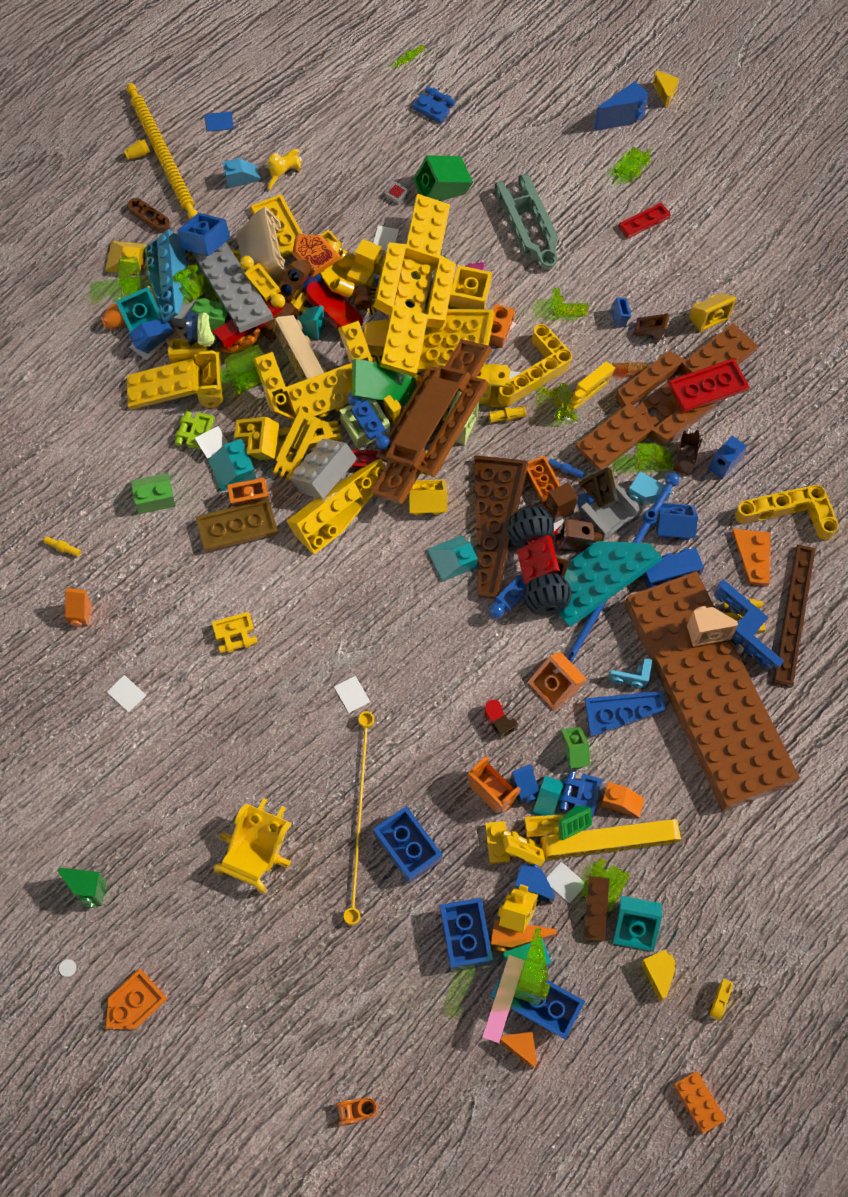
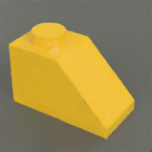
(659, 971)

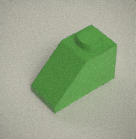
(576, 747)

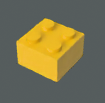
(470, 288)

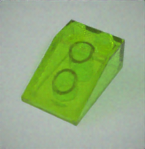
(534, 975)

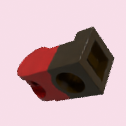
(498, 720)

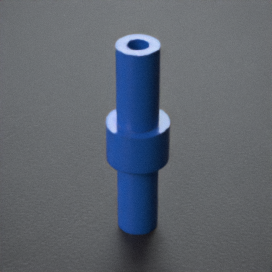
(566, 468)

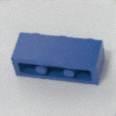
(673, 567)

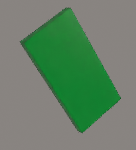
(377, 383)

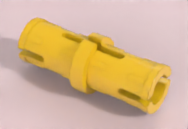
(507, 414)

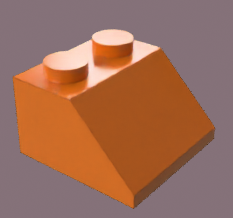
(557, 680)

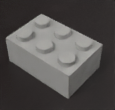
(323, 468)

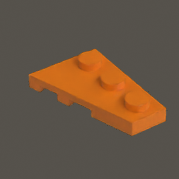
(755, 554)

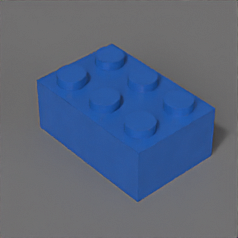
(407, 844)
(466, 934)

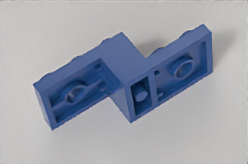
(748, 624)

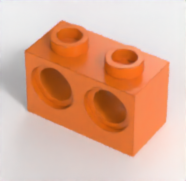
(501, 326)

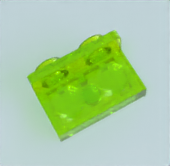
(633, 163)

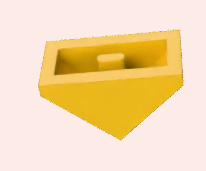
(665, 86)

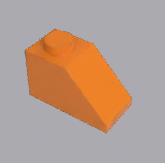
(77, 607)
(622, 800)

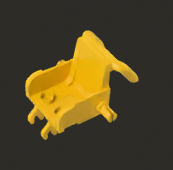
(254, 845)

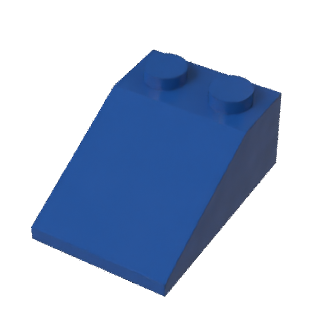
(622, 108)

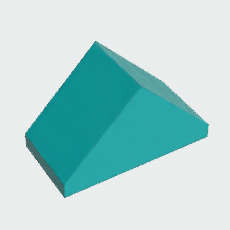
(548, 796)

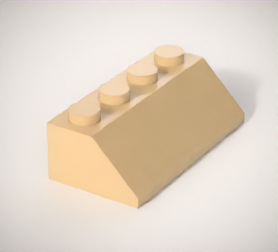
(297, 347)

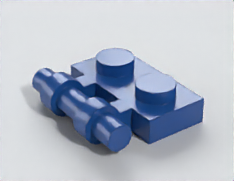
(432, 108)
(587, 793)

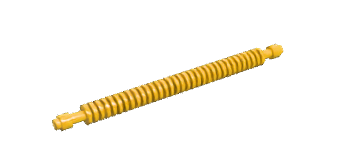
(161, 151)

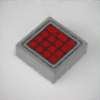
(396, 193)

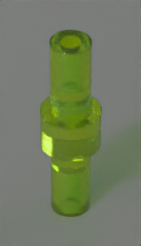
(410, 55)

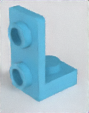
(636, 681)

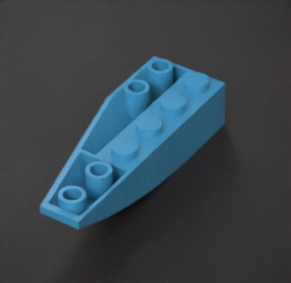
(163, 260)

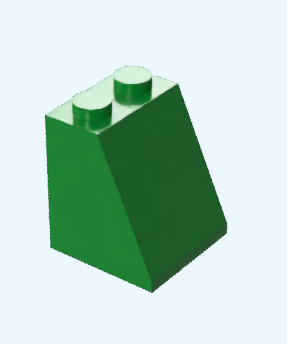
(442, 177)

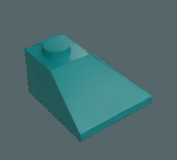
(138, 308)
(453, 557)

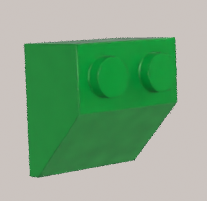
(85, 885)

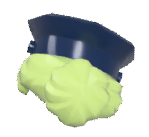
(198, 329)

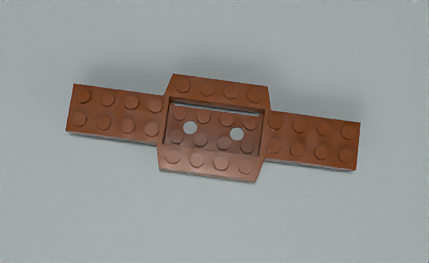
(635, 424)

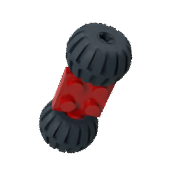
(532, 533)

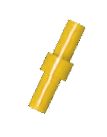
(62, 546)

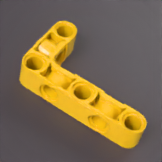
(793, 502)

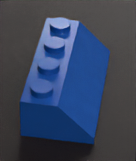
(554, 1014)

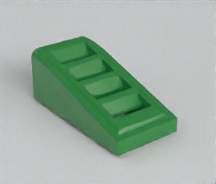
(576, 820)

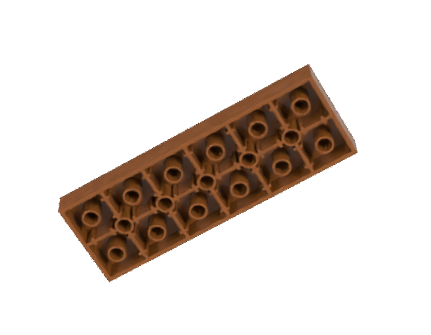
(711, 696)

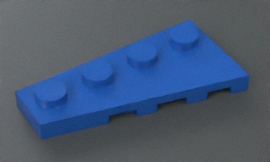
(621, 710)

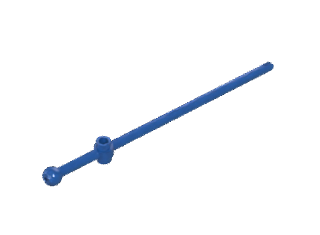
(649, 519)

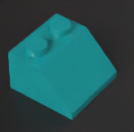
(232, 465)
(637, 923)

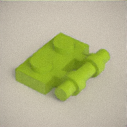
(200, 425)

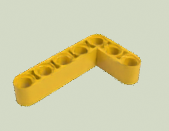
(544, 371)

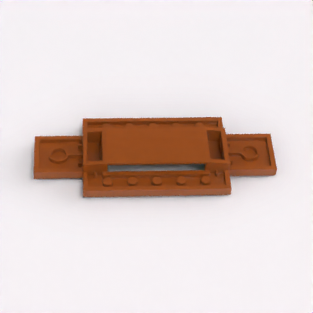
(421, 416)

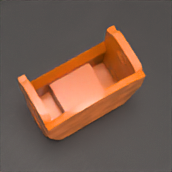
(492, 786)

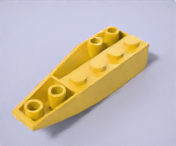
(329, 517)

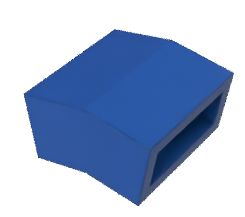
(620, 312)

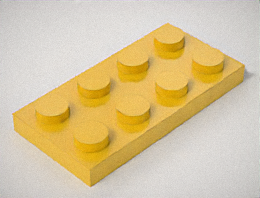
(161, 384)

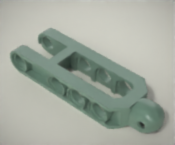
(529, 202)

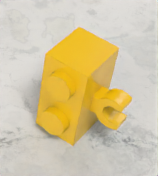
(517, 909)

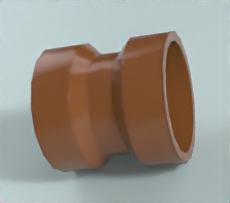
(362, 297)

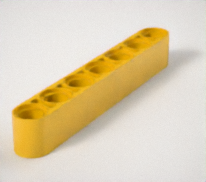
(611, 839)

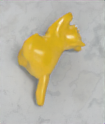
(279, 165)

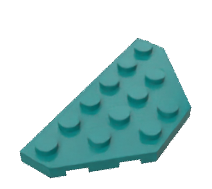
(602, 573)

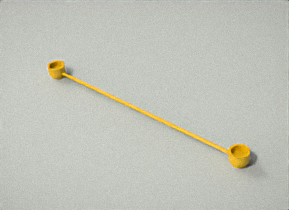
(352, 915)

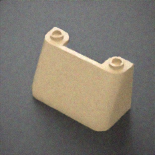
(260, 242)

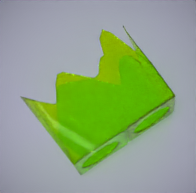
(126, 267)

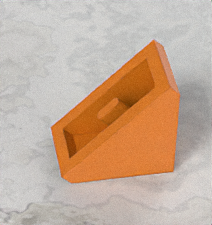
(521, 1046)

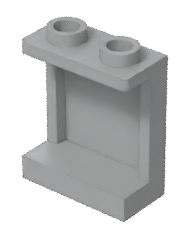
(612, 518)

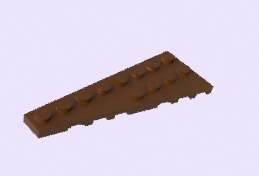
(498, 497)

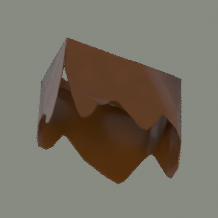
(302, 267)
(688, 464)

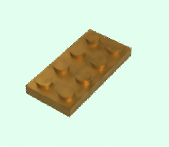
(237, 525)

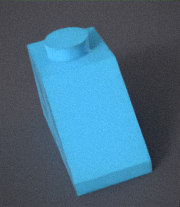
(646, 490)

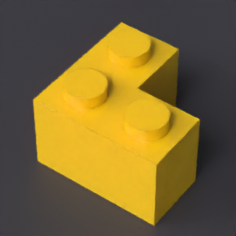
(367, 264)
(260, 436)

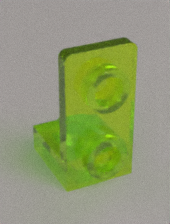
(563, 309)

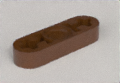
(146, 208)

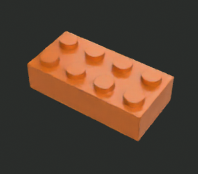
(541, 478)
(699, 1102)

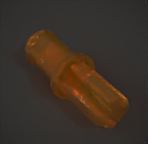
(627, 368)

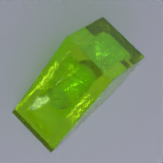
(651, 457)

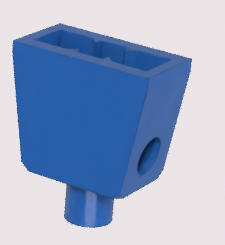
(731, 453)

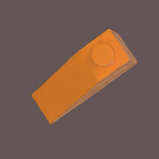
(505, 939)

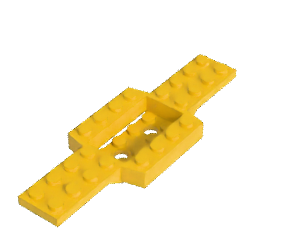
(418, 256)

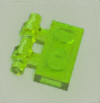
(195, 287)
(617, 881)

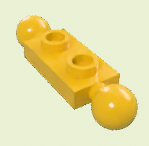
(262, 282)

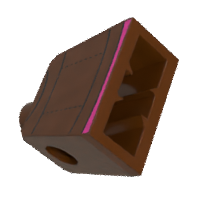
(576, 536)

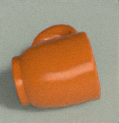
(113, 318)

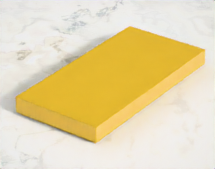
(289, 226)

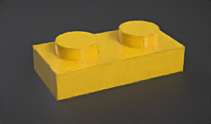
(392, 409)
(542, 825)
(495, 843)

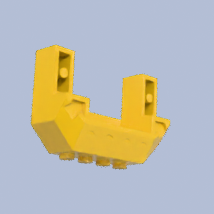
(317, 393)

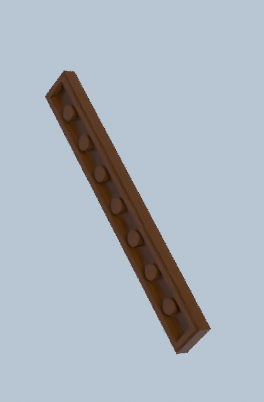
(794, 615)

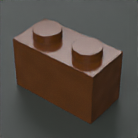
(561, 502)

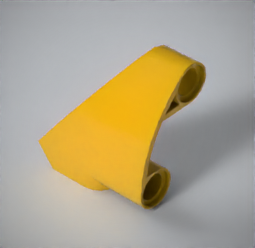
(336, 274)

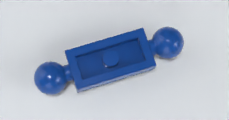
(369, 421)
(508, 598)

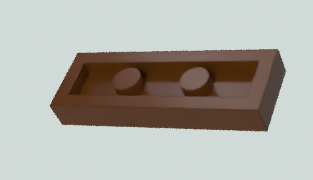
(596, 908)

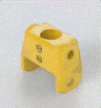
(497, 377)
(211, 395)

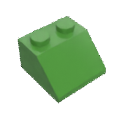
(153, 493)

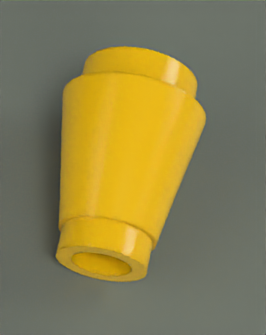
(137, 150)

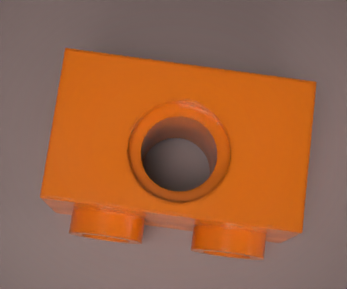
(248, 491)

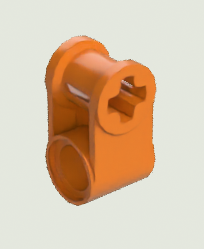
(354, 1111)

